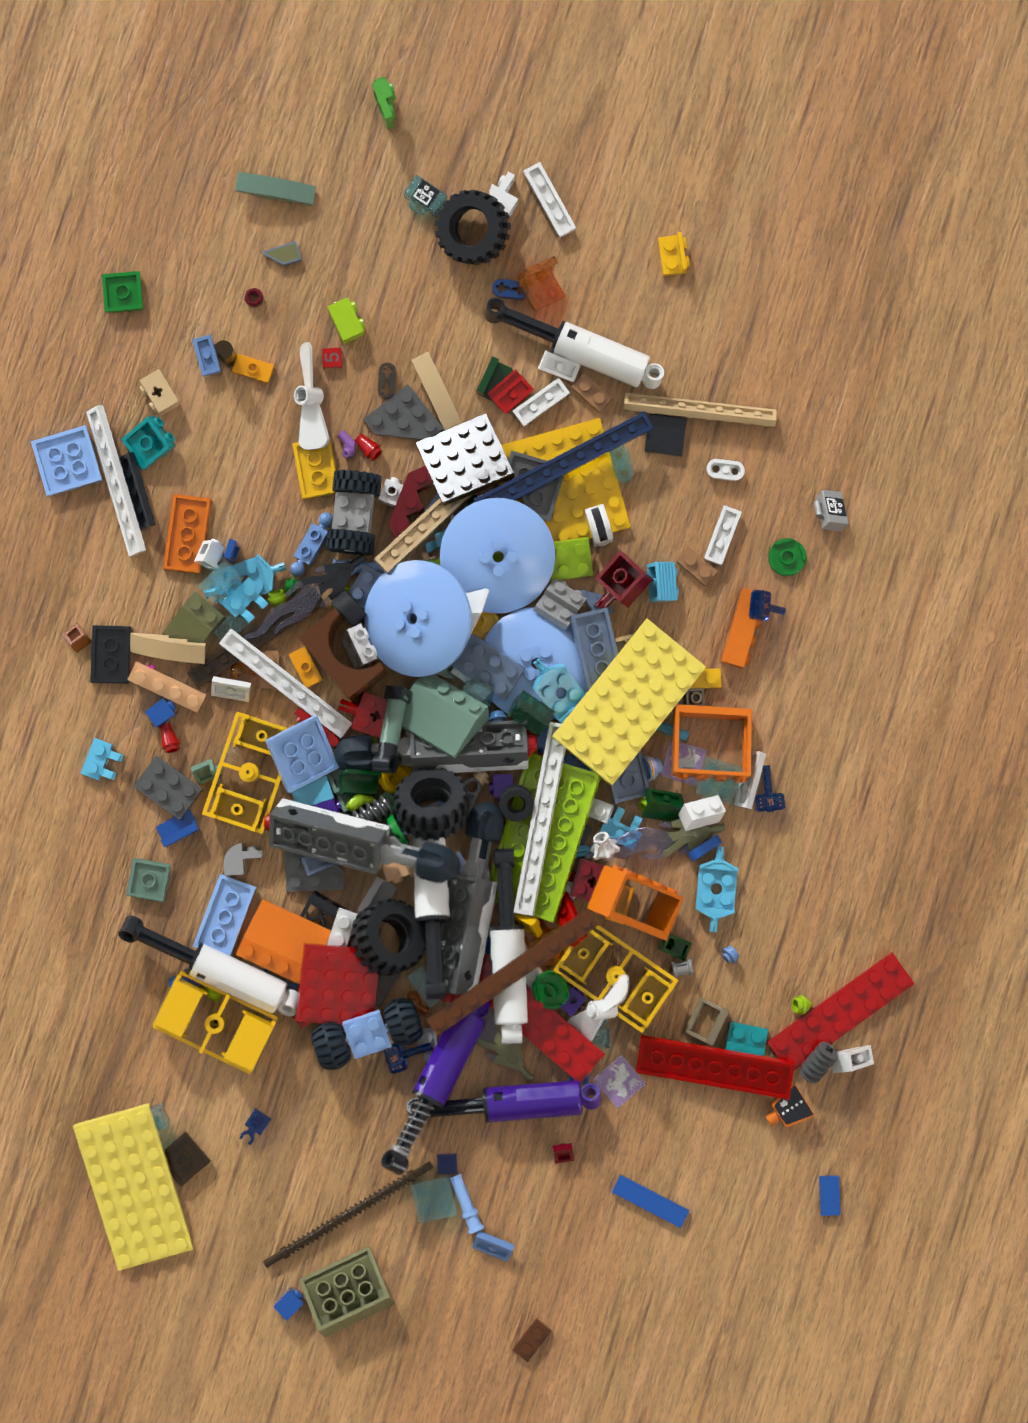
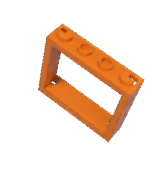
(712, 713)

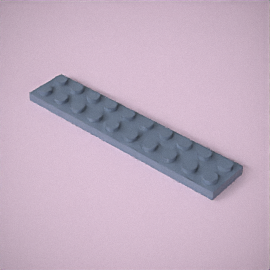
(596, 651)
(476, 659)

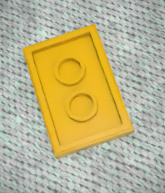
(315, 470)

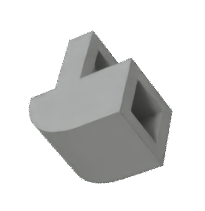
(235, 859)

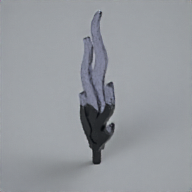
(312, 589)

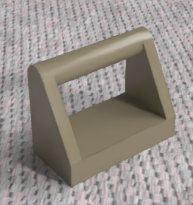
(716, 1026)

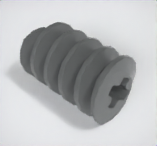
(376, 811)
(819, 1062)

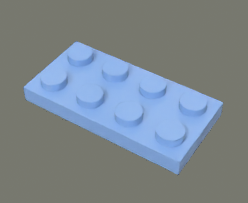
(225, 914)

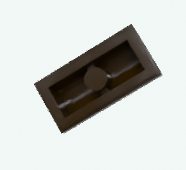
(226, 352)

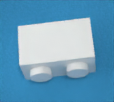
(701, 812)

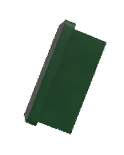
(493, 376)
(359, 782)
(662, 805)

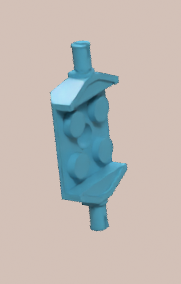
(259, 572)
(549, 681)
(723, 903)

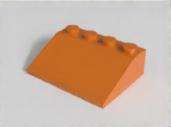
(278, 938)

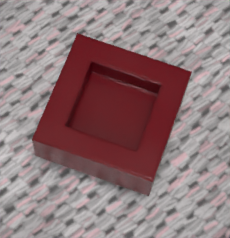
(563, 1153)

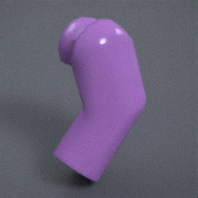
(349, 444)

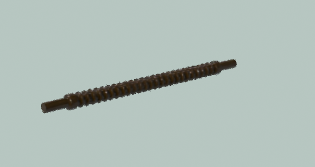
(285, 1252)

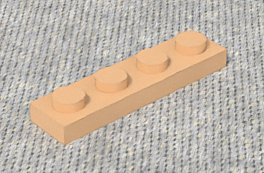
(166, 687)

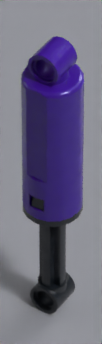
(523, 1102)

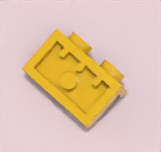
(673, 255)

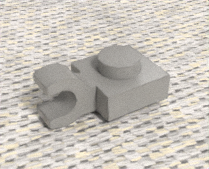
(428, 1037)

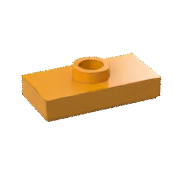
(253, 368)
(305, 667)
(623, 902)

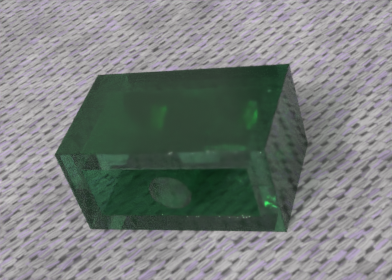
(530, 713)

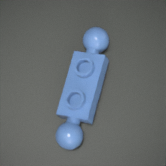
(311, 544)

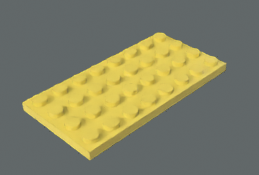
(628, 702)
(133, 1186)

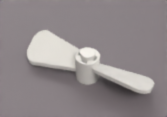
(313, 430)
(590, 1020)

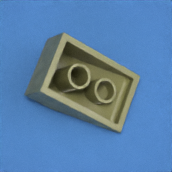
(195, 620)

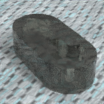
(382, 380)

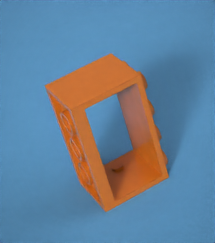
(661, 914)

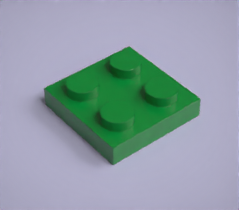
(122, 292)

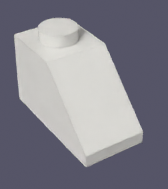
(853, 1059)

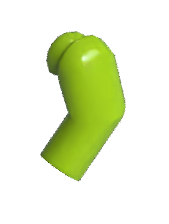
(358, 800)

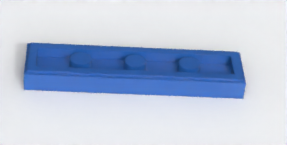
(650, 1201)

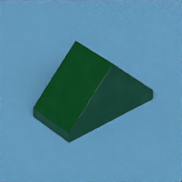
(675, 946)

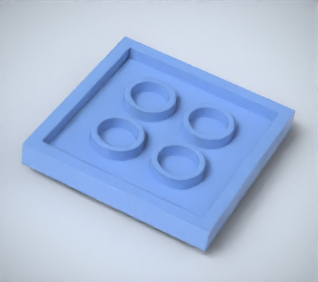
(66, 461)
(302, 753)

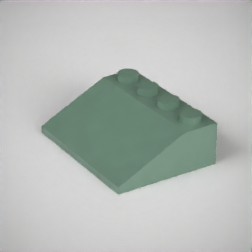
(443, 715)

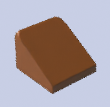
(77, 638)

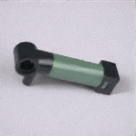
(386, 758)

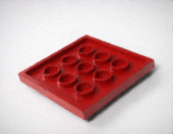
(334, 985)

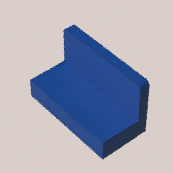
(176, 829)

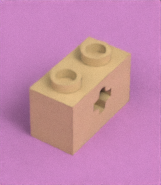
(151, 384)

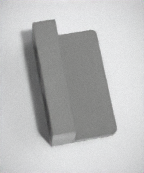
(378, 891)

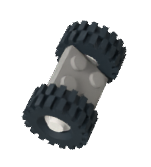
(353, 512)

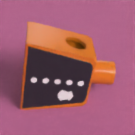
(791, 1110)

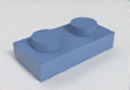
(206, 355)
(493, 1246)

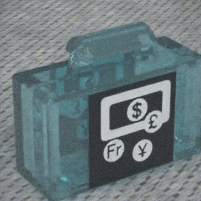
(425, 196)

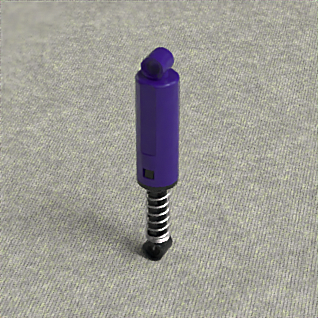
(436, 1083)

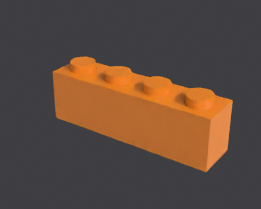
(740, 633)

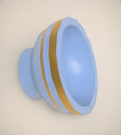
(652, 767)

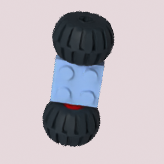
(366, 1034)

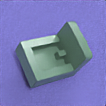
(205, 772)

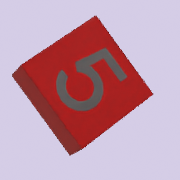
(332, 358)

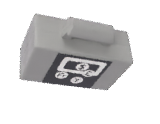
(831, 510)

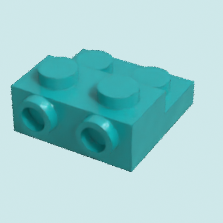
(149, 441)
(746, 1038)

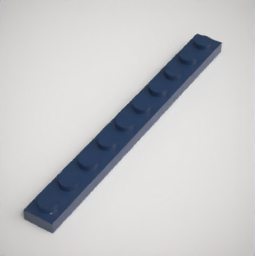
(571, 459)

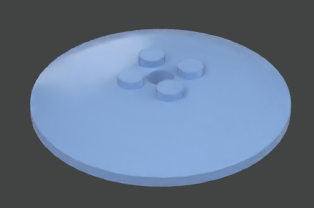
(502, 527)
(441, 618)
(529, 636)

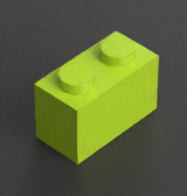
(346, 320)

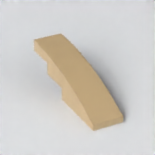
(436, 391)
(167, 648)

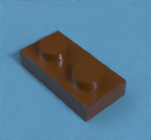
(531, 1340)

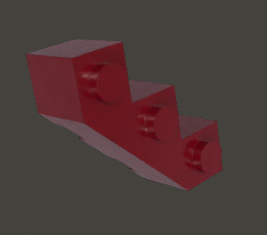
(408, 501)

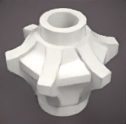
(604, 847)

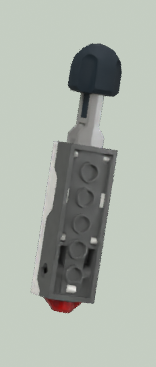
(493, 748)
(352, 842)
(470, 904)

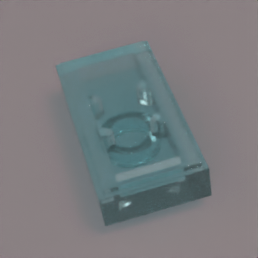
(236, 624)

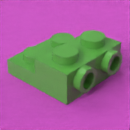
(385, 96)

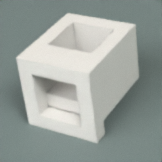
(387, 498)
(210, 554)

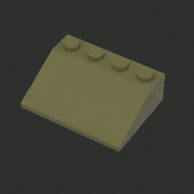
(346, 1292)

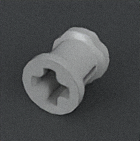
(682, 968)

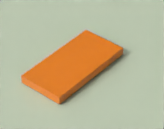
(186, 533)

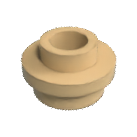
(482, 776)

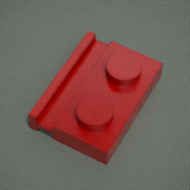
(510, 392)

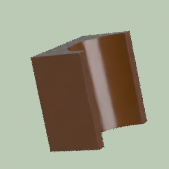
(320, 643)

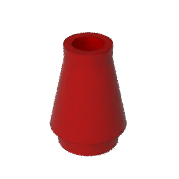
(368, 447)
(169, 739)

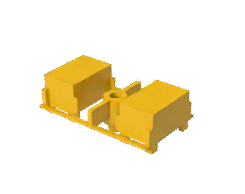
(235, 807)
(645, 996)
(180, 1007)

